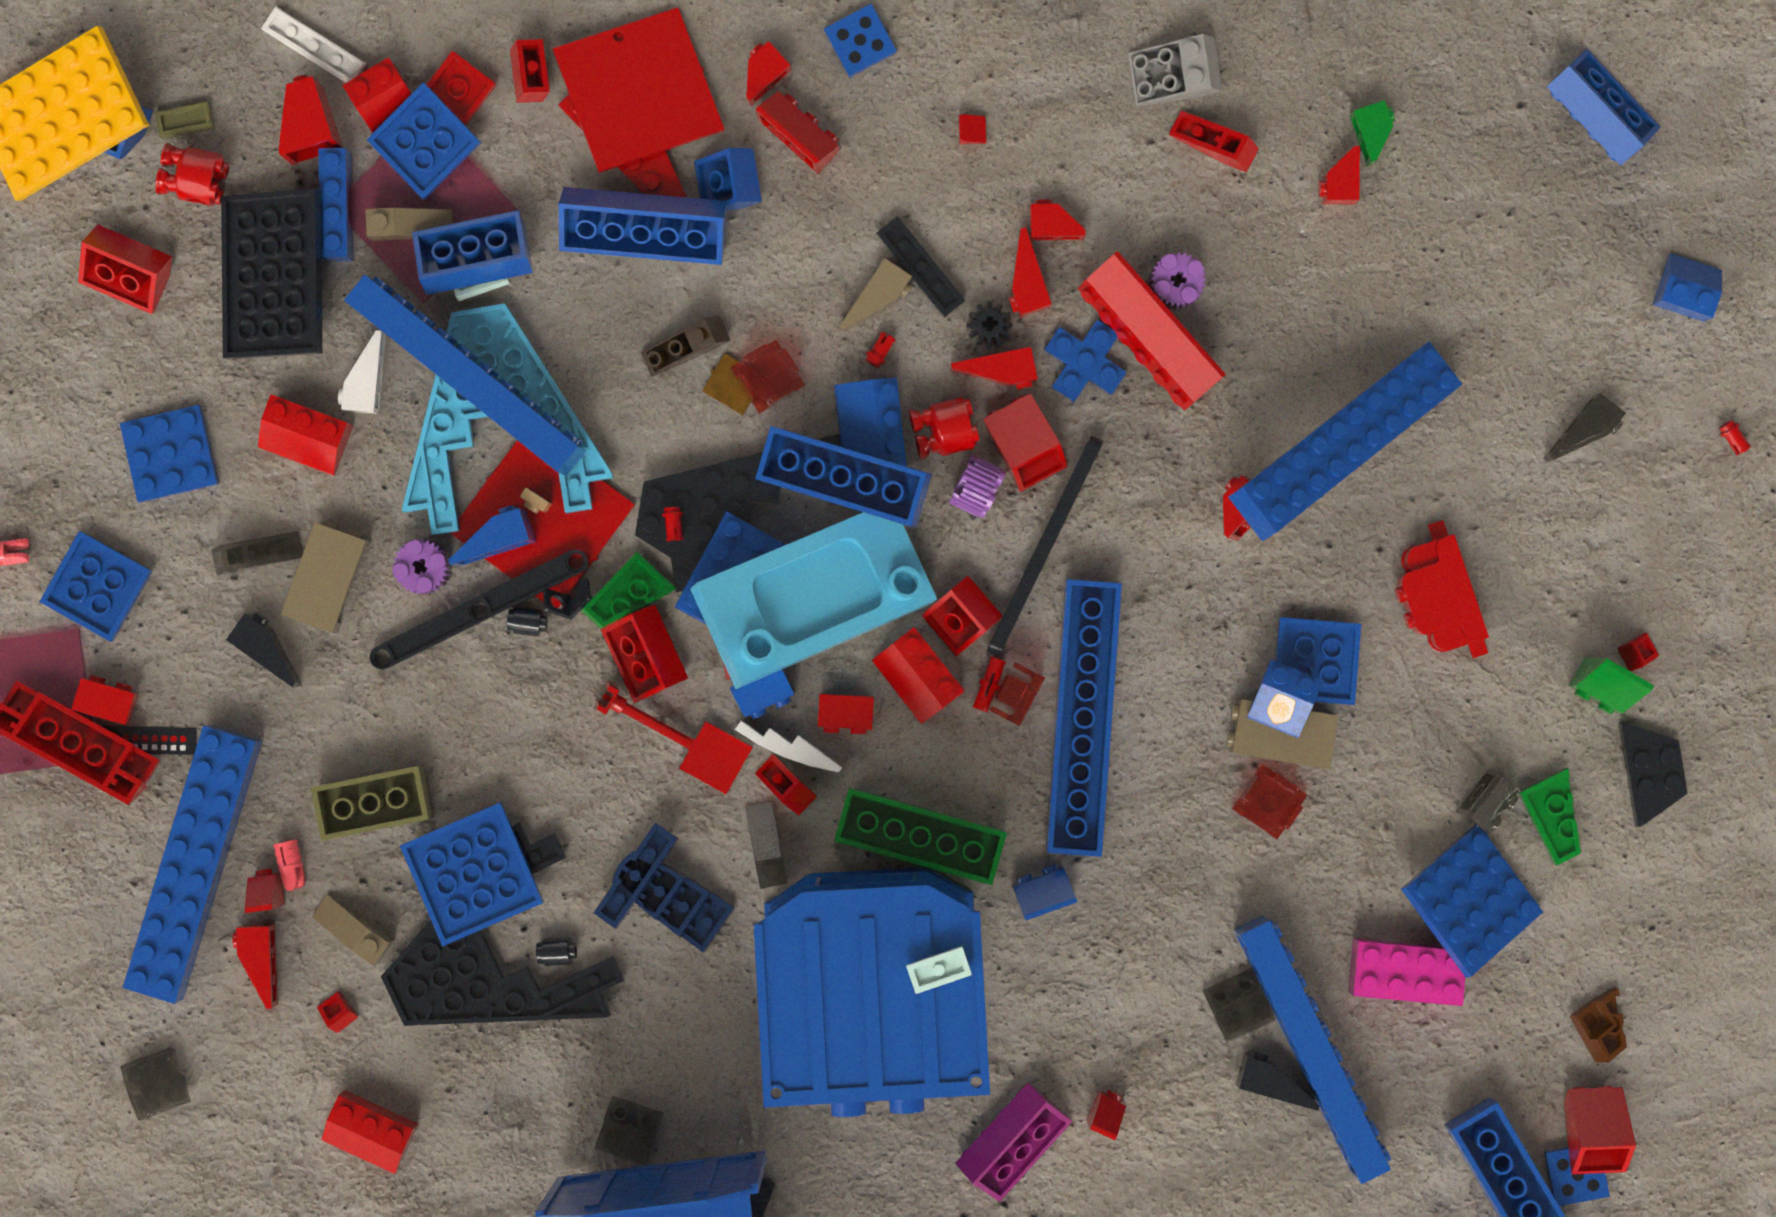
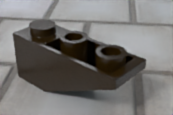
(685, 345)

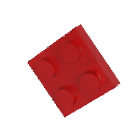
(461, 86)

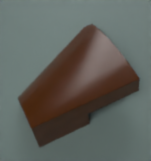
(1601, 1026)

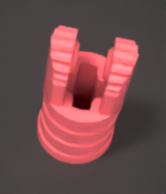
(8, 558)
(290, 864)

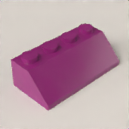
(1013, 1142)

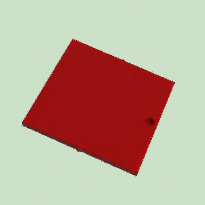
(638, 90)
(555, 530)

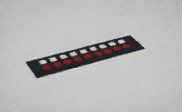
(159, 739)

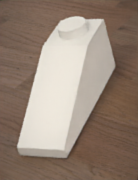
(363, 384)

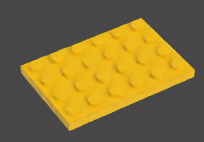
(64, 113)

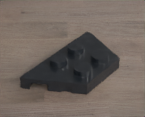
(1652, 771)

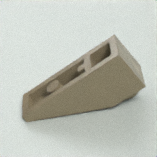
(399, 223)
(881, 292)
(353, 930)

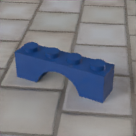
(334, 183)

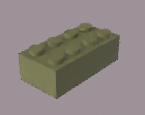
(372, 802)

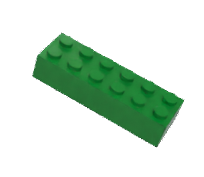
(920, 836)

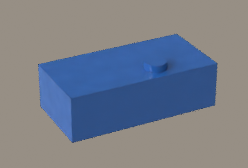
(472, 252)

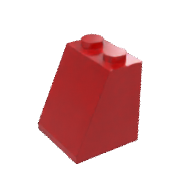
(306, 121)
(1025, 442)
(1598, 1130)

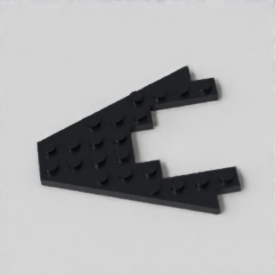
(704, 499)
(466, 985)

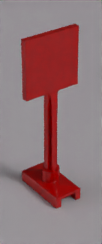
(711, 756)

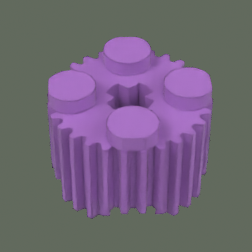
(1188, 270)
(977, 486)
(407, 568)

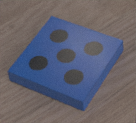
(860, 40)
(1569, 1187)

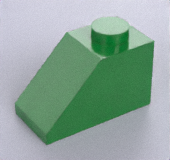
(1372, 128)

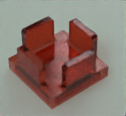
(767, 376)
(1018, 694)
(1270, 802)

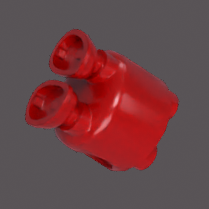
(195, 174)
(948, 428)

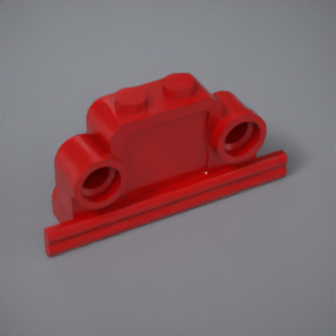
(1440, 595)

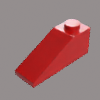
(1215, 141)
(1028, 286)
(1004, 368)
(258, 956)

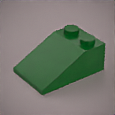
(1608, 685)

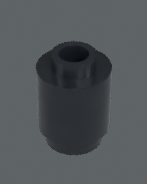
(526, 621)
(556, 951)

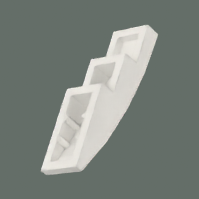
(798, 751)

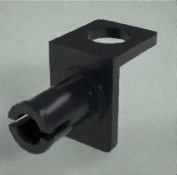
(571, 603)

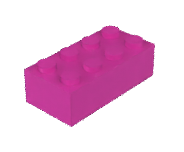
(1405, 972)

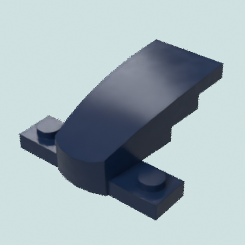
(664, 893)

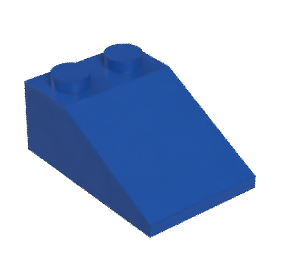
(500, 534)

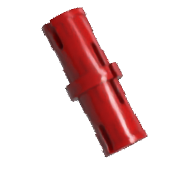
(983, 702)

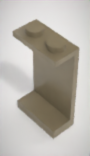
(324, 576)
(1254, 739)

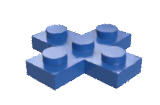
(1085, 361)

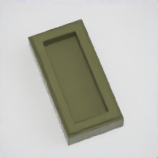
(184, 120)

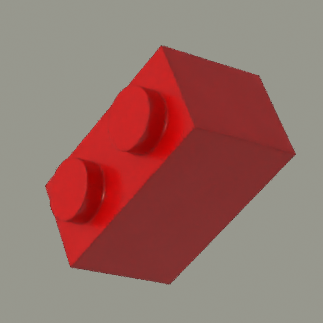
(529, 71)
(104, 700)
(845, 712)

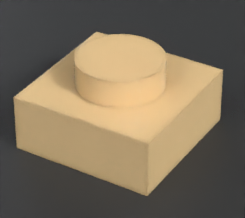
(534, 501)

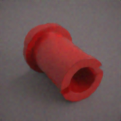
(880, 350)
(1734, 437)
(673, 523)

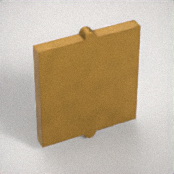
(725, 387)

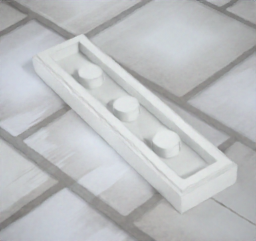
(313, 46)

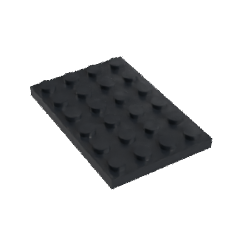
(271, 274)

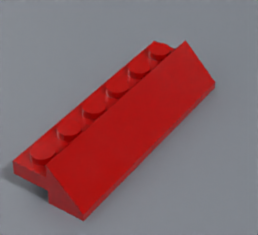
(75, 743)

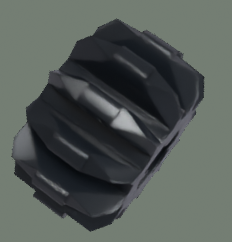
(997, 330)

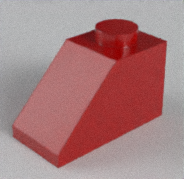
(765, 70)
(1342, 181)
(1053, 223)
(785, 785)
(264, 891)
(1106, 1114)

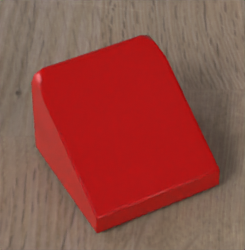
(972, 129)
(1638, 652)
(337, 1012)

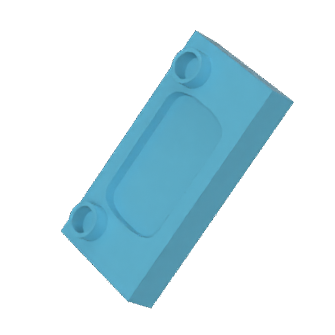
(812, 595)

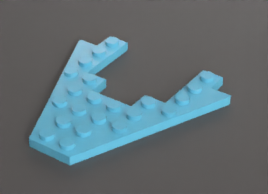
(502, 345)

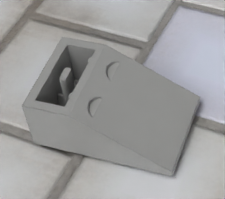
(1175, 71)

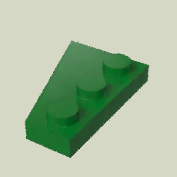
(627, 591)
(1553, 815)

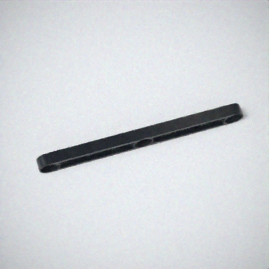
(1044, 546)
(462, 617)

